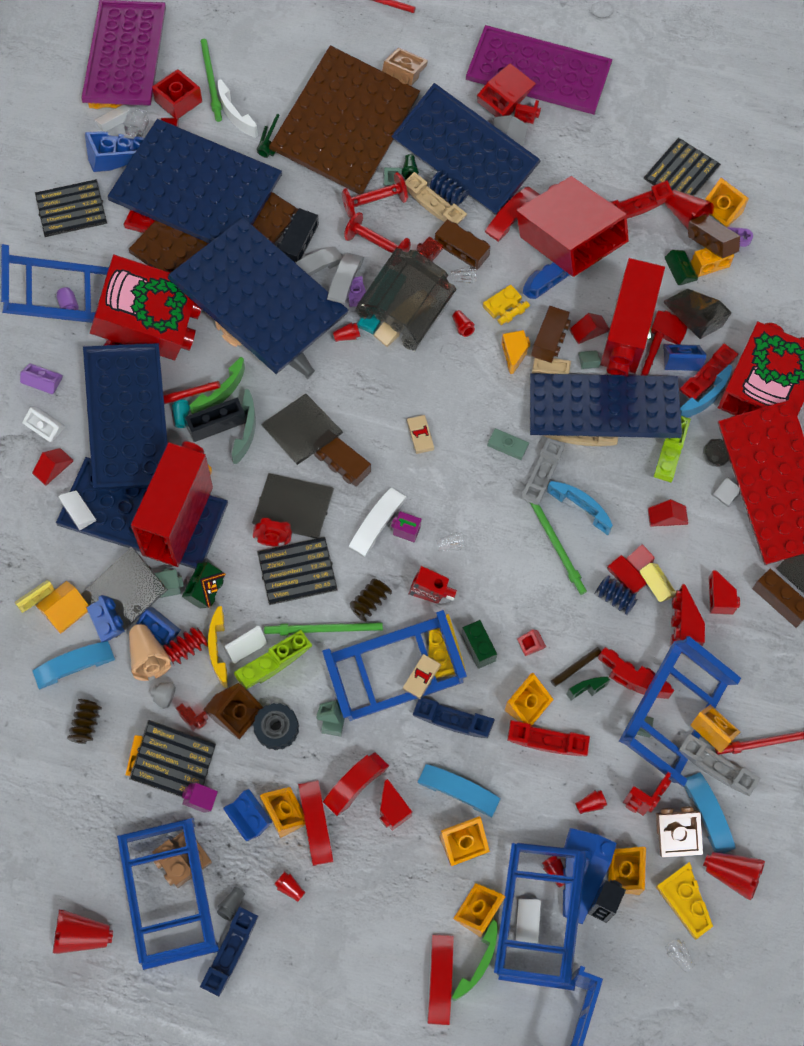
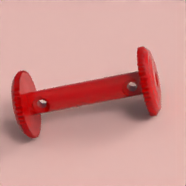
(375, 195)
(354, 227)

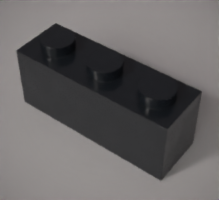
(298, 234)
(215, 419)
(607, 900)

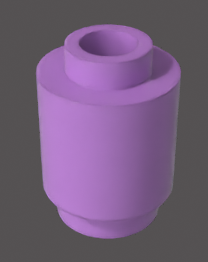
(67, 299)

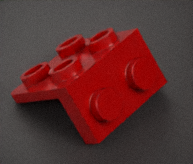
(641, 802)

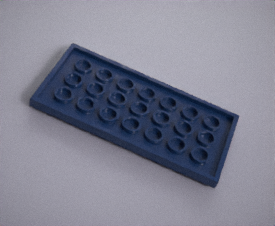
(466, 148)
(605, 405)
(124, 414)
(117, 508)

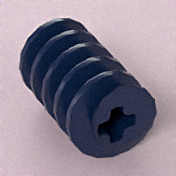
(448, 190)
(617, 595)

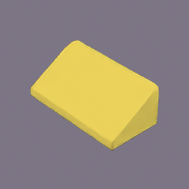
(658, 582)
(34, 596)

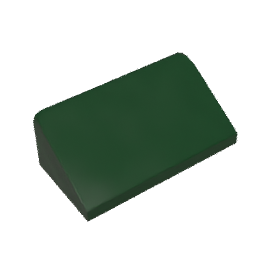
(680, 267)

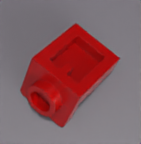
(527, 113)

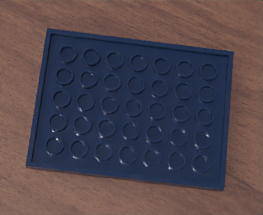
(193, 183)
(258, 295)

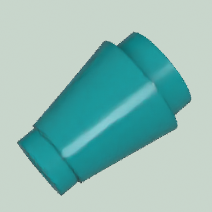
(180, 411)

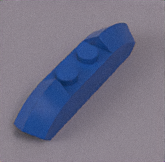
(543, 280)

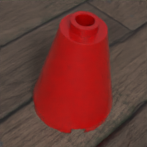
(688, 207)
(735, 871)
(79, 933)

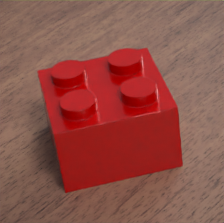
(177, 94)

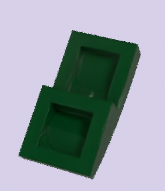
(591, 685)

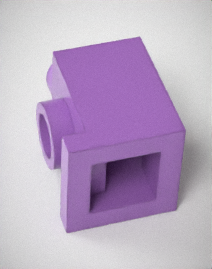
(357, 291)

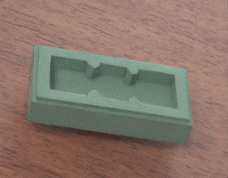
(508, 444)

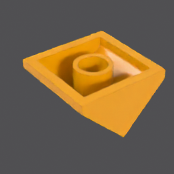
(727, 202)
(63, 606)
(529, 701)
(715, 728)
(283, 810)
(464, 841)
(629, 869)
(479, 909)

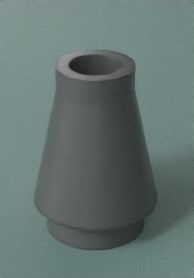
(302, 365)
(230, 904)

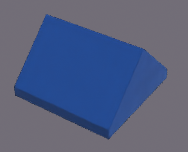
(683, 357)

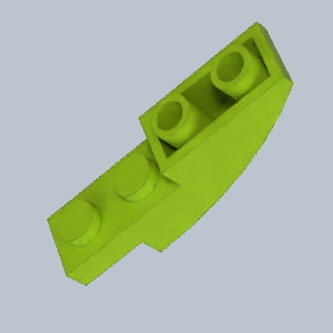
(670, 454)
(273, 661)

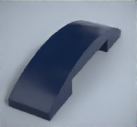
(452, 719)
(229, 952)

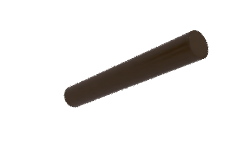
(575, 667)

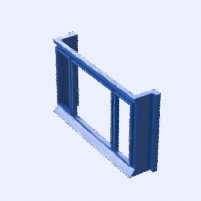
(41, 311)
(358, 649)
(708, 663)
(209, 945)
(564, 980)
(592, 985)

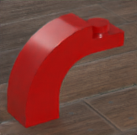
(354, 782)

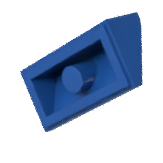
(159, 625)

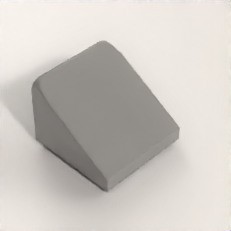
(727, 492)

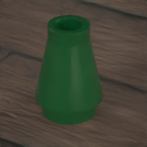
(409, 166)

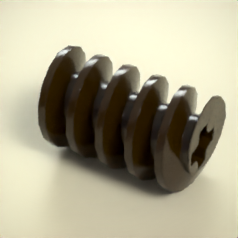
(368, 598)
(84, 721)

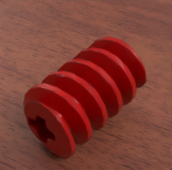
(185, 645)

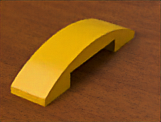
(217, 625)

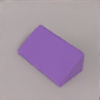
(40, 378)

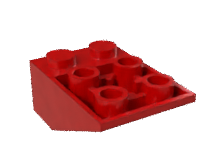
(505, 91)
(687, 618)

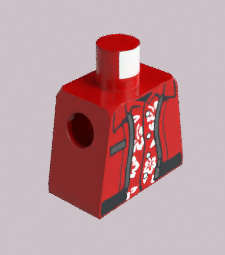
(431, 586)

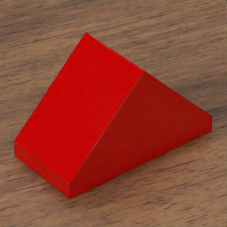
(589, 327)
(51, 465)
(668, 514)

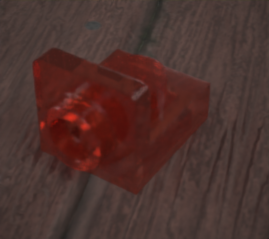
(430, 248)
(188, 715)

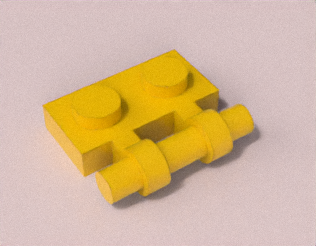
(503, 301)

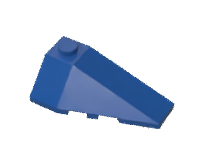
(109, 151)
(595, 868)

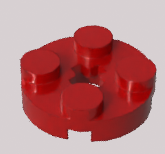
(272, 532)

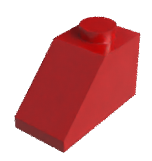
(722, 595)
(393, 808)

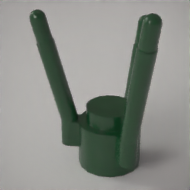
(263, 147)

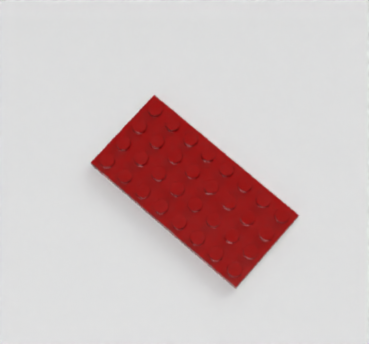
(769, 470)

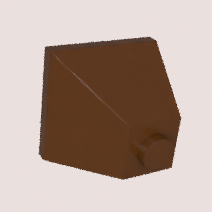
(233, 709)

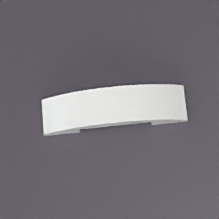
(243, 123)
(376, 521)

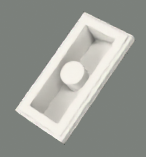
(112, 118)
(43, 424)
(77, 509)
(245, 644)
(528, 920)

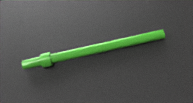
(215, 104)
(573, 575)
(284, 629)

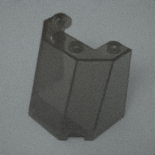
(408, 296)

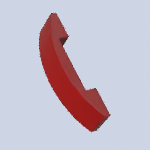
(647, 201)
(507, 215)
(707, 374)
(548, 740)
(315, 823)
(441, 980)

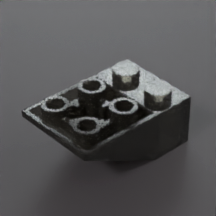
(698, 312)

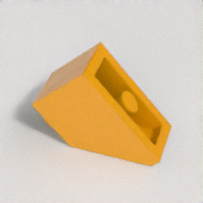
(515, 348)

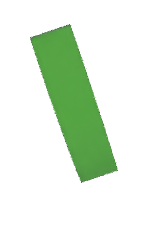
(221, 394)
(465, 985)

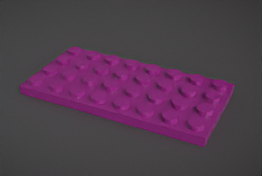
(124, 52)
(560, 72)

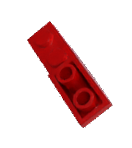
(626, 675)

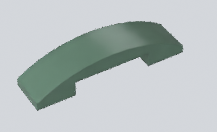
(241, 446)

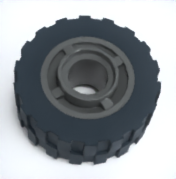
(267, 717)

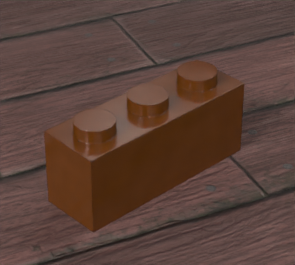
(714, 236)
(462, 244)
(551, 334)
(345, 461)
(781, 597)

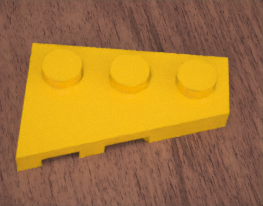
(439, 652)
(684, 898)

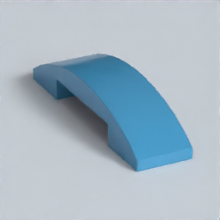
(693, 407)
(583, 500)
(72, 662)
(460, 789)
(711, 813)

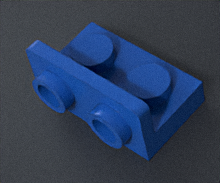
(105, 618)
(248, 815)

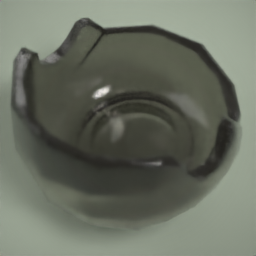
(715, 453)

